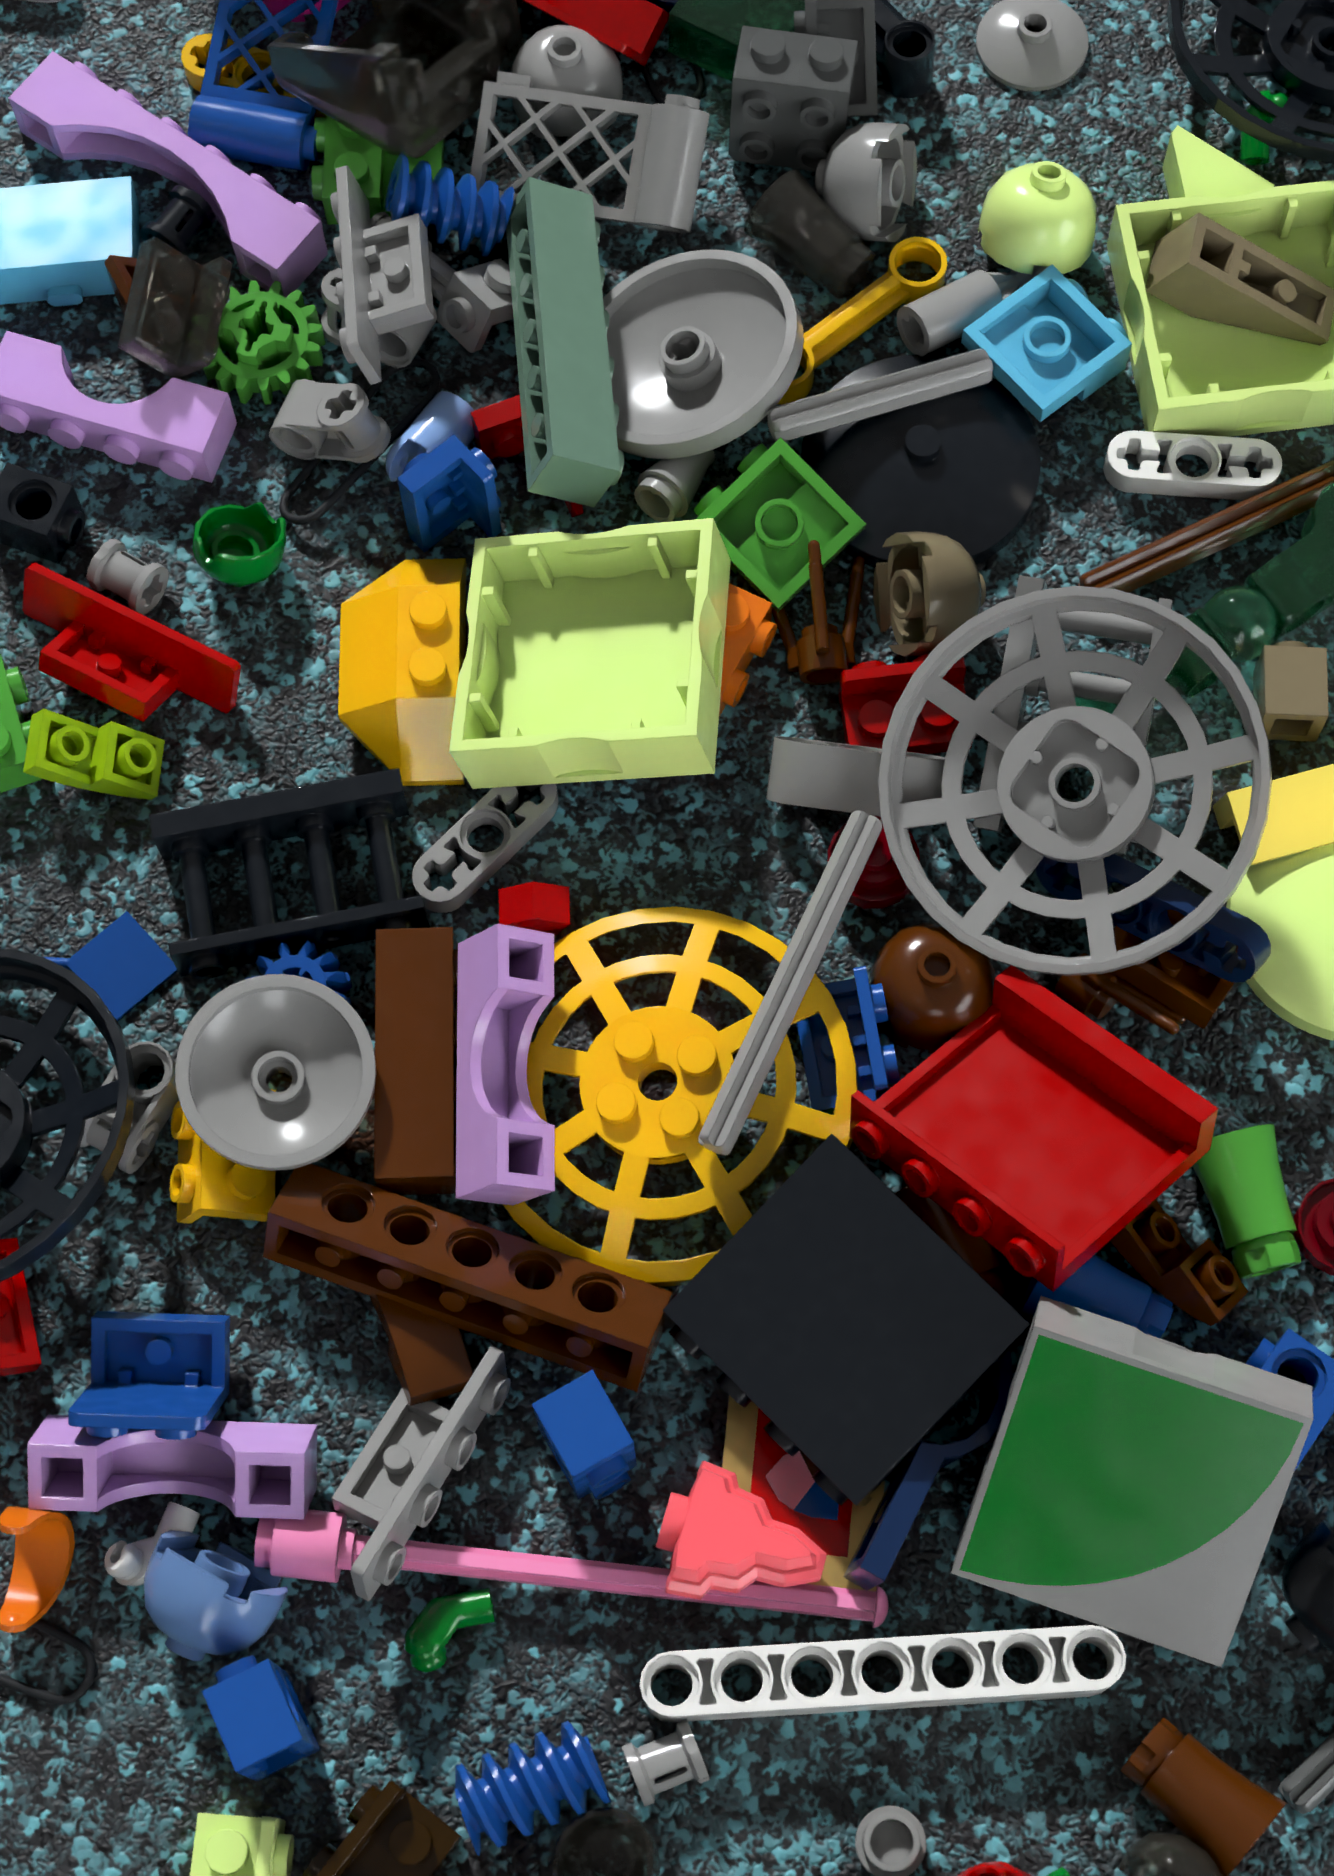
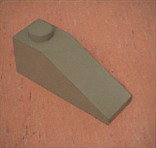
(1237, 283)

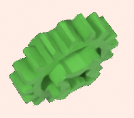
(264, 346)

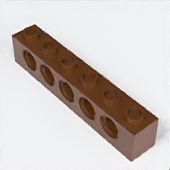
(467, 1274)

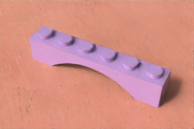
(83, 118)

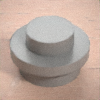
(890, 1842)

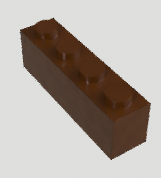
(415, 1060)

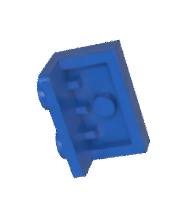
(446, 489)
(861, 1010)

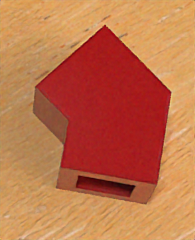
(535, 906)

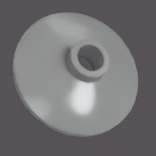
(1030, 58)

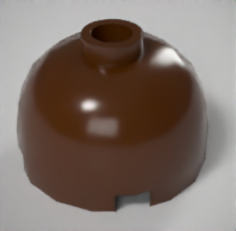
(931, 985)

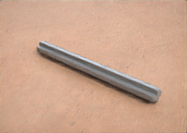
(789, 984)

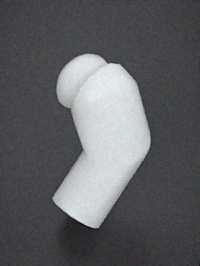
(130, 1561)

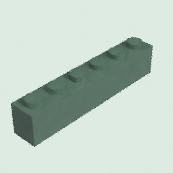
(562, 344)

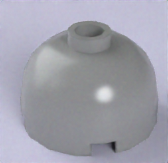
(568, 62)
(869, 178)

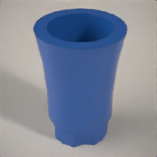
(1106, 1292)

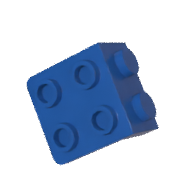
(154, 1374)

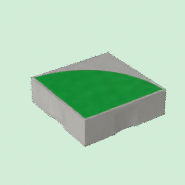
(1133, 1481)

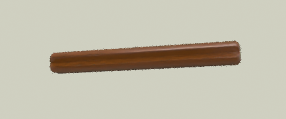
(1212, 533)

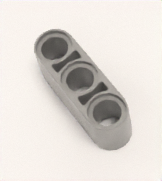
(843, 775)

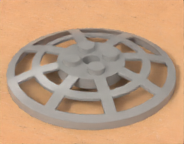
(1067, 740)

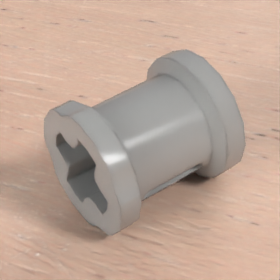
(127, 576)
(665, 1763)

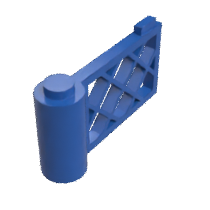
(253, 123)

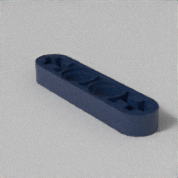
(1150, 918)

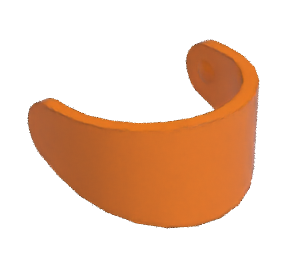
(39, 1566)

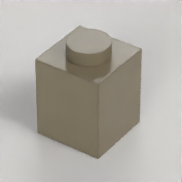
(1292, 690)

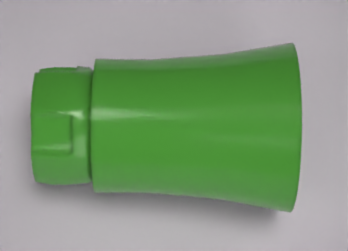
(1250, 1200)

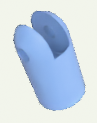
(437, 422)

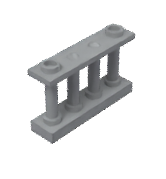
(1022, 647)

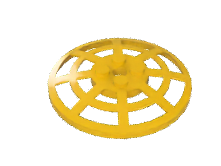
(669, 1128)

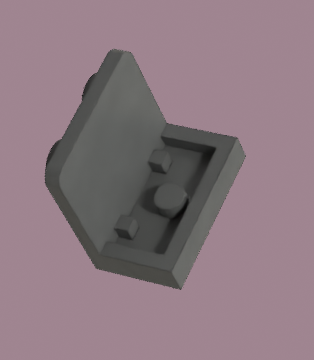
(789, 97)

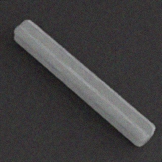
(880, 395)

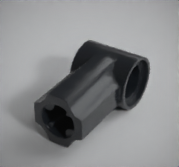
(903, 52)

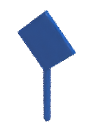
(121, 965)

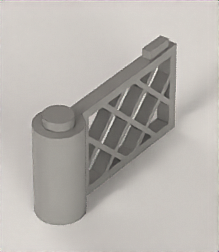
(663, 159)

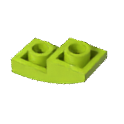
(94, 758)

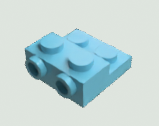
(1049, 343)

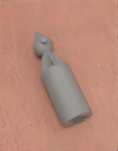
(950, 309)

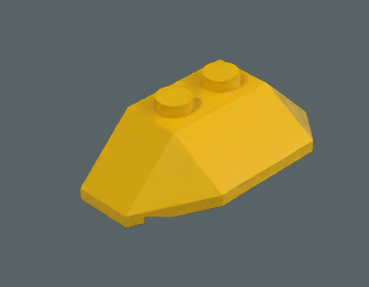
(403, 665)

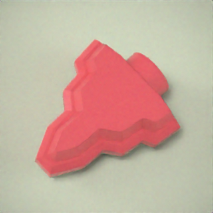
(729, 1540)

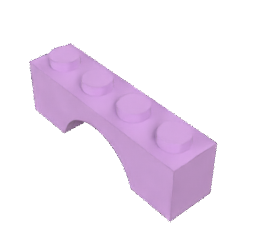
(175, 428)
(500, 1140)
(244, 1465)

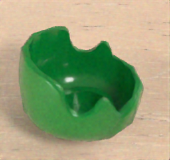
(239, 543)

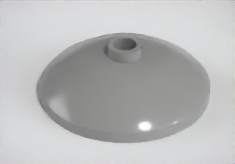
(265, 1030)

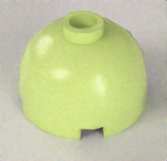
(1039, 219)

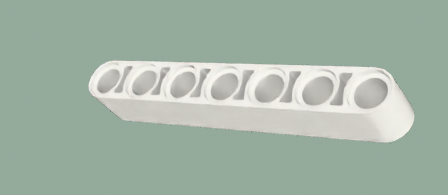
(911, 1654)

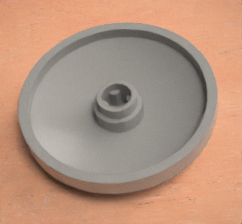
(699, 351)

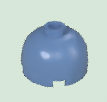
(208, 1597)

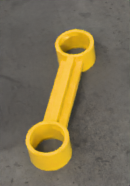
(868, 309)

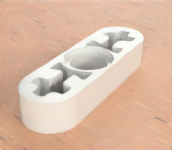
(1212, 449)

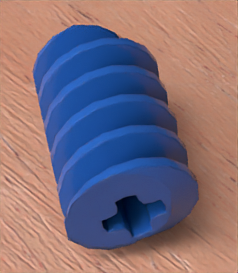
(450, 206)
(528, 1786)

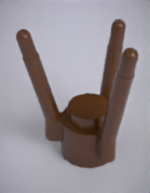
(821, 650)
(1101, 991)

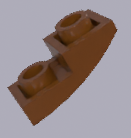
(1189, 1277)
(423, 1351)

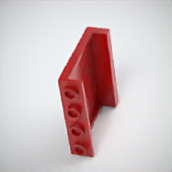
(1036, 1130)

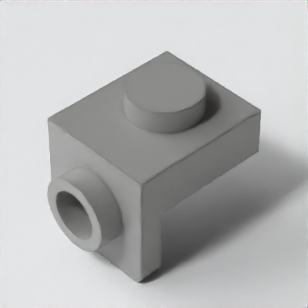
(475, 302)

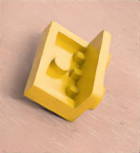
(213, 1185)

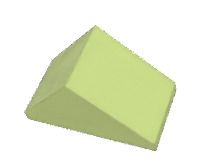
(1199, 169)

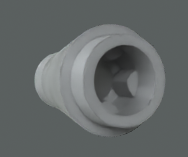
(671, 484)

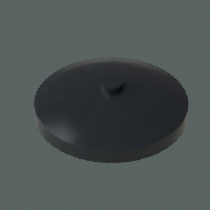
(934, 467)

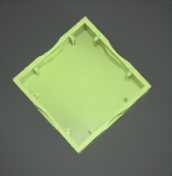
(1212, 374)
(593, 656)

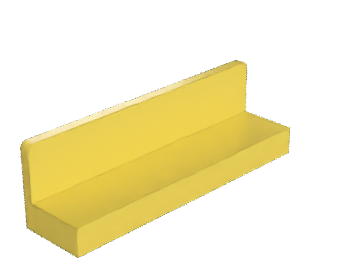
(1297, 815)

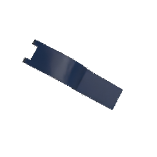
(914, 1478)

